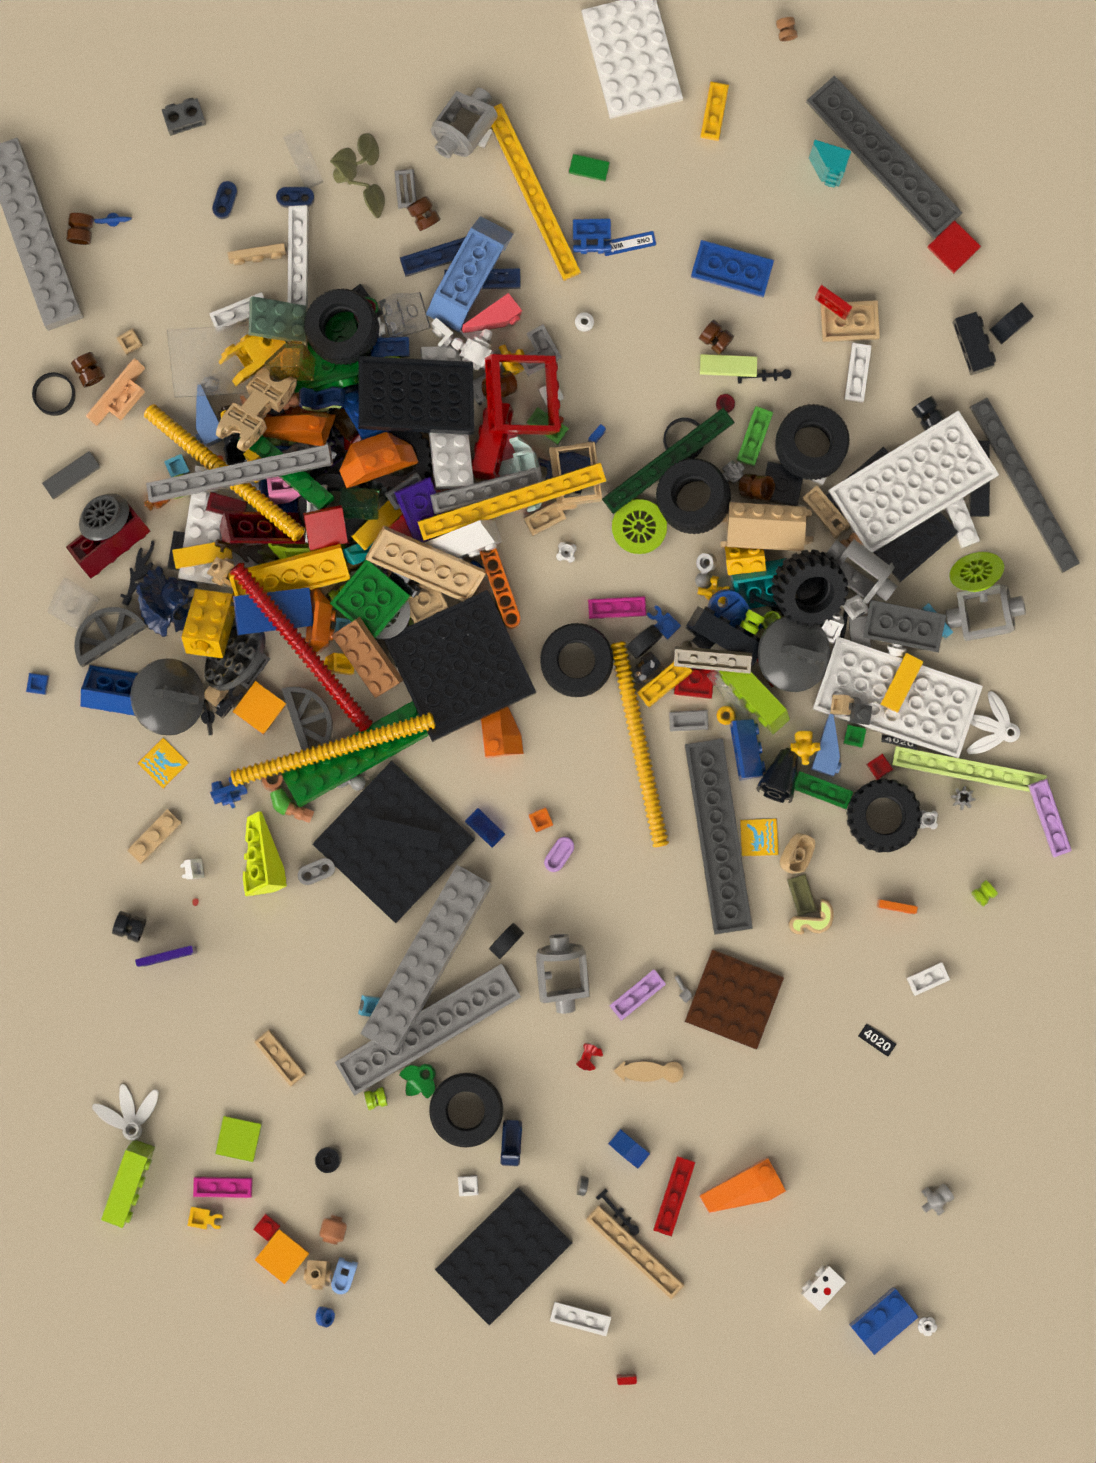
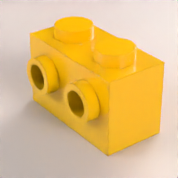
(744, 560)

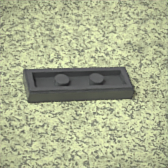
(71, 475)

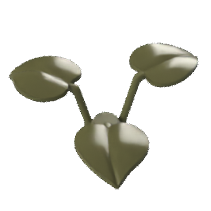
(346, 171)

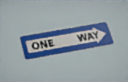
(631, 243)

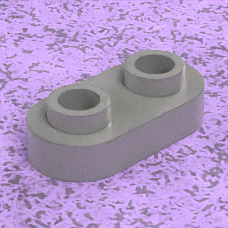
(316, 871)

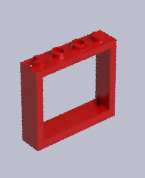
(494, 400)

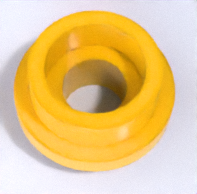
(730, 710)

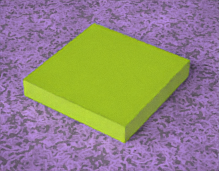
(238, 1139)

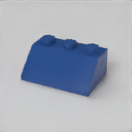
(107, 690)
(747, 749)
(883, 1320)

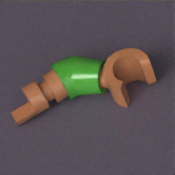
(283, 804)

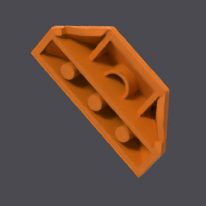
(376, 458)
(323, 615)

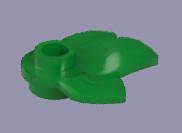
(417, 1082)

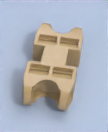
(249, 417)

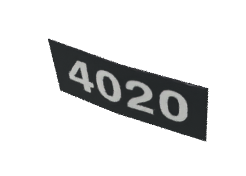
(892, 740)
(877, 1040)

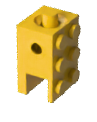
(252, 353)
(208, 623)

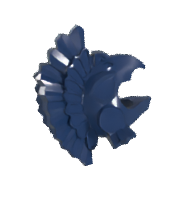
(162, 601)

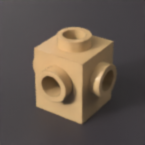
(219, 571)
(317, 1268)

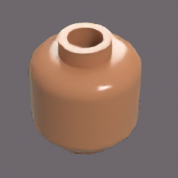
(333, 1230)

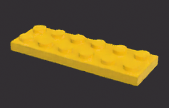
(300, 571)

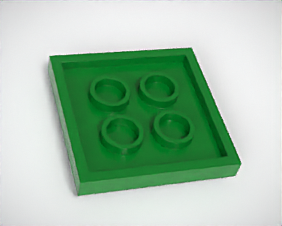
(371, 597)

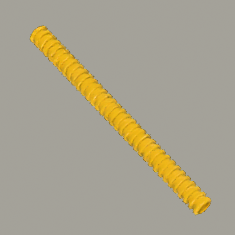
(211, 461)
(639, 744)
(332, 749)

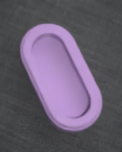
(559, 854)

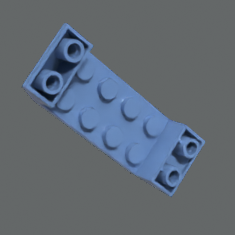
(468, 273)

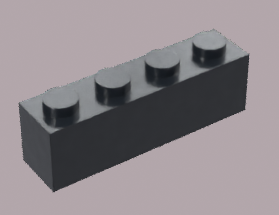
(722, 633)

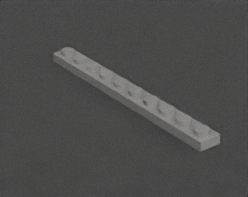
(239, 473)

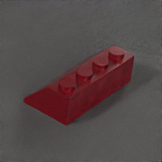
(254, 528)
(96, 555)

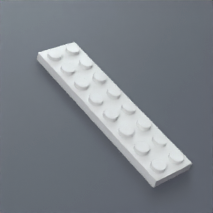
(448, 451)

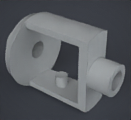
(452, 140)
(870, 563)
(1011, 608)
(562, 950)

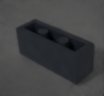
(974, 343)

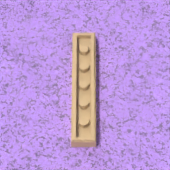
(635, 1252)

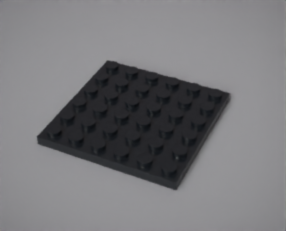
(460, 665)
(388, 871)

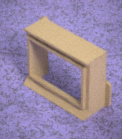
(571, 503)

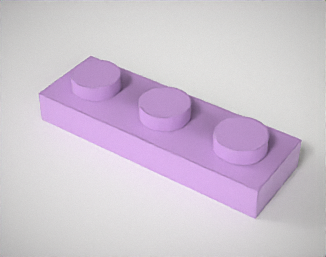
(637, 995)

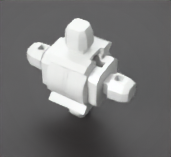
(475, 349)

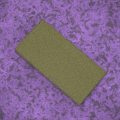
(801, 895)

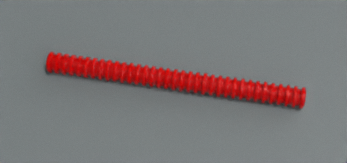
(301, 647)

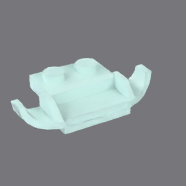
(523, 460)

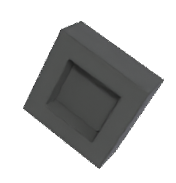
(860, 714)

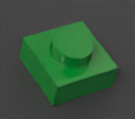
(854, 736)

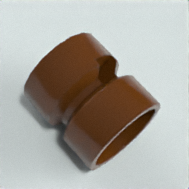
(420, 207)
(79, 231)
(715, 330)
(86, 367)
(508, 384)
(756, 486)

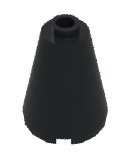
(780, 777)

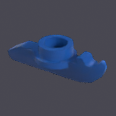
(112, 219)

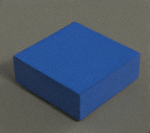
(597, 434)
(37, 684)

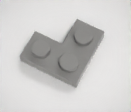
(543, 346)

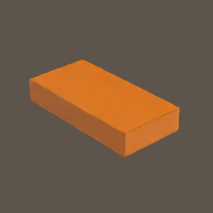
(897, 907)

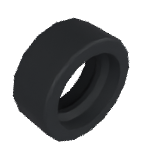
(644, 641)
(506, 940)

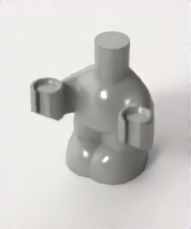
(937, 1199)

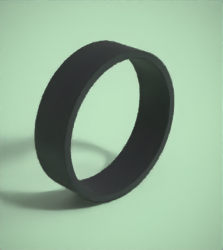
(42, 378)
(683, 419)

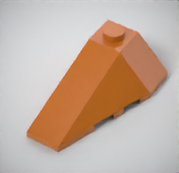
(748, 1187)

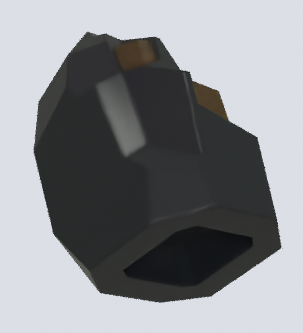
(647, 668)

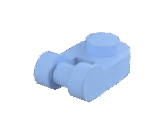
(342, 1283)

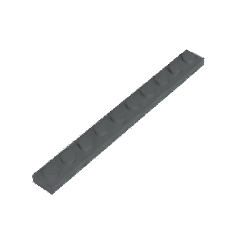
(1024, 485)

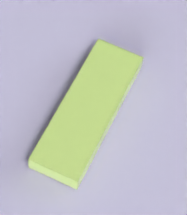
(728, 365)

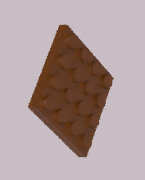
(734, 999)

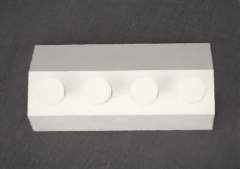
(469, 539)

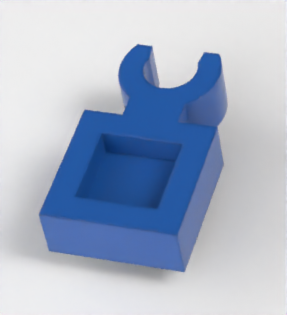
(665, 624)

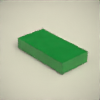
(589, 167)

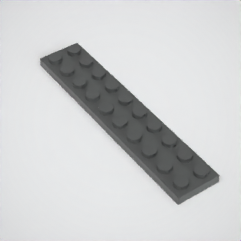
(884, 157)
(718, 836)

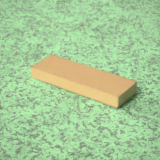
(280, 1058)

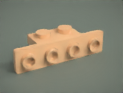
(120, 396)

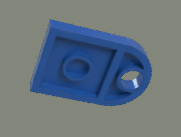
(733, 609)

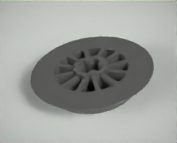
(115, 513)

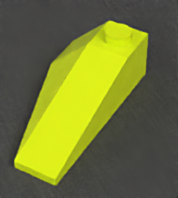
(264, 867)

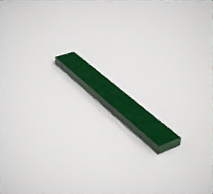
(655, 469)

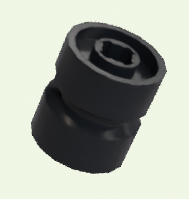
(925, 407)
(122, 925)
(328, 1159)

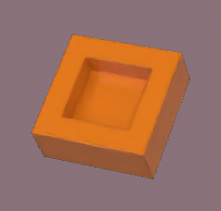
(540, 820)

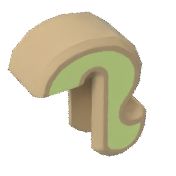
(813, 924)

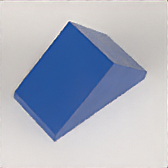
(629, 1149)

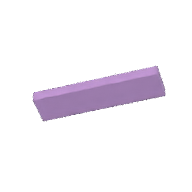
(1049, 817)

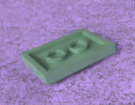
(277, 319)

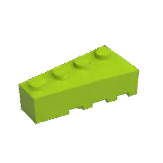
(757, 699)
(127, 1183)

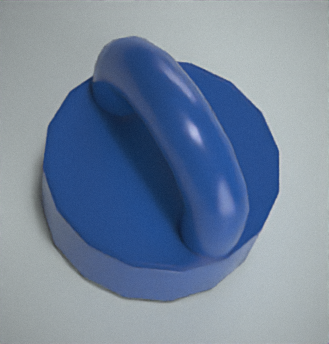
(325, 1316)

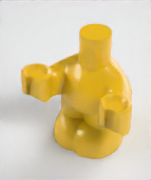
(514, 368)
(709, 592)
(804, 746)

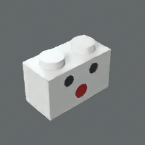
(823, 1287)

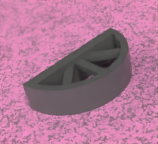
(105, 646)
(296, 715)

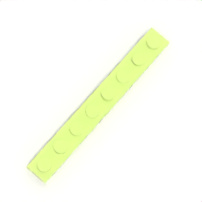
(964, 769)

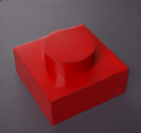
(266, 1227)

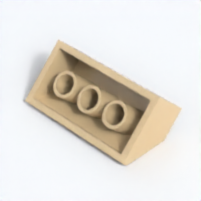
(766, 526)

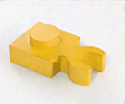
(201, 1218)

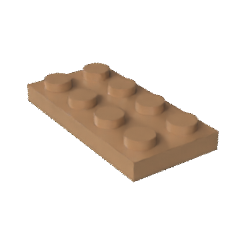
(367, 657)

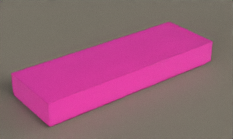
(617, 607)
(222, 1187)

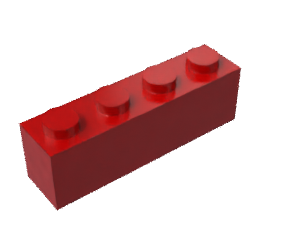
(490, 447)

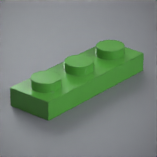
(754, 436)

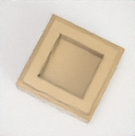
(129, 341)

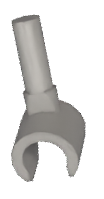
(685, 995)

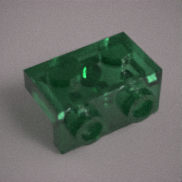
(360, 503)

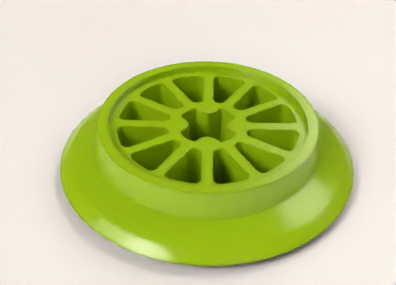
(641, 506)
(975, 568)

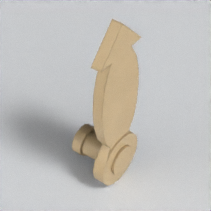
(650, 1071)

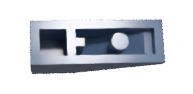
(206, 422)
(827, 759)

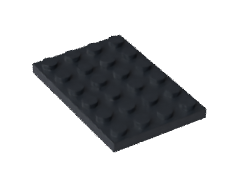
(415, 395)
(917, 544)
(503, 1256)

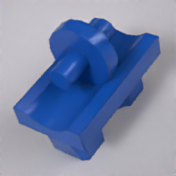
(227, 794)

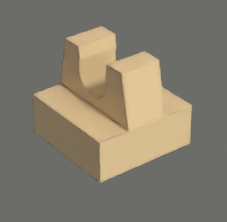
(840, 705)

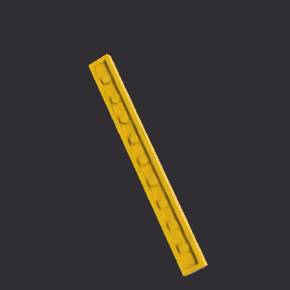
(534, 195)
(512, 501)

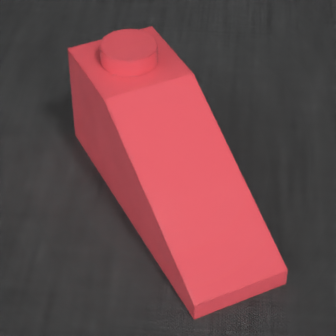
(497, 315)

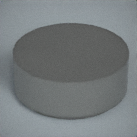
(582, 1185)

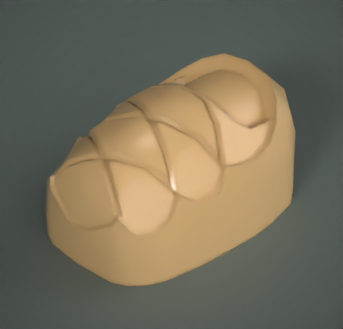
(797, 853)

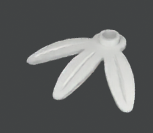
(998, 728)
(128, 1110)

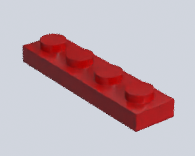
(674, 1196)

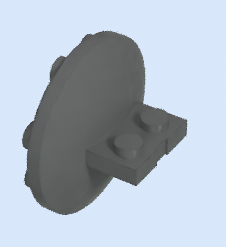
(793, 655)
(240, 663)
(167, 696)

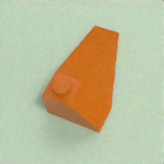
(304, 428)
(501, 735)

